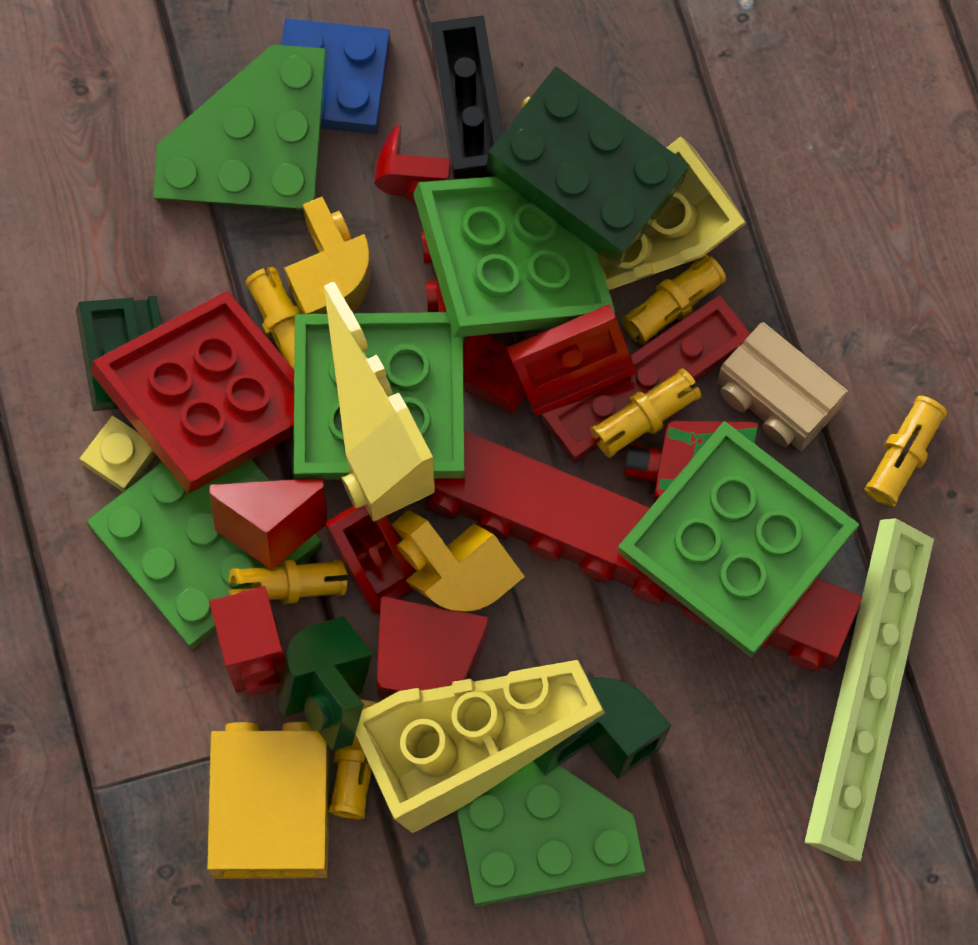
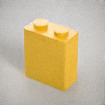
(268, 802)

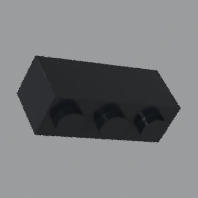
(466, 94)

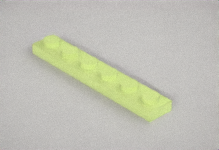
(869, 691)

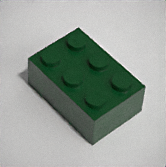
(586, 166)

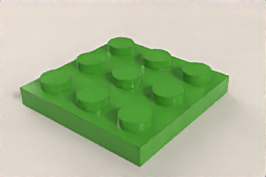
(505, 259)
(420, 365)
(737, 539)
(173, 550)

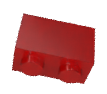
(249, 640)

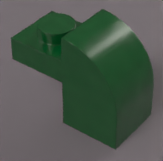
(323, 677)
(621, 736)

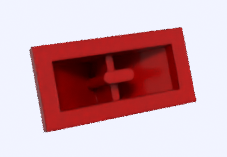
(269, 516)
(370, 555)

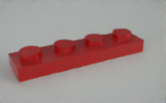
(693, 344)

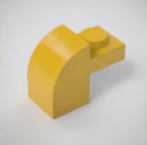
(338, 261)
(456, 576)

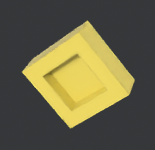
(118, 454)

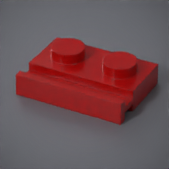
(572, 360)

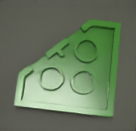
(252, 138)
(545, 837)

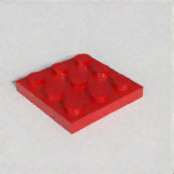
(203, 390)

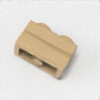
(780, 388)

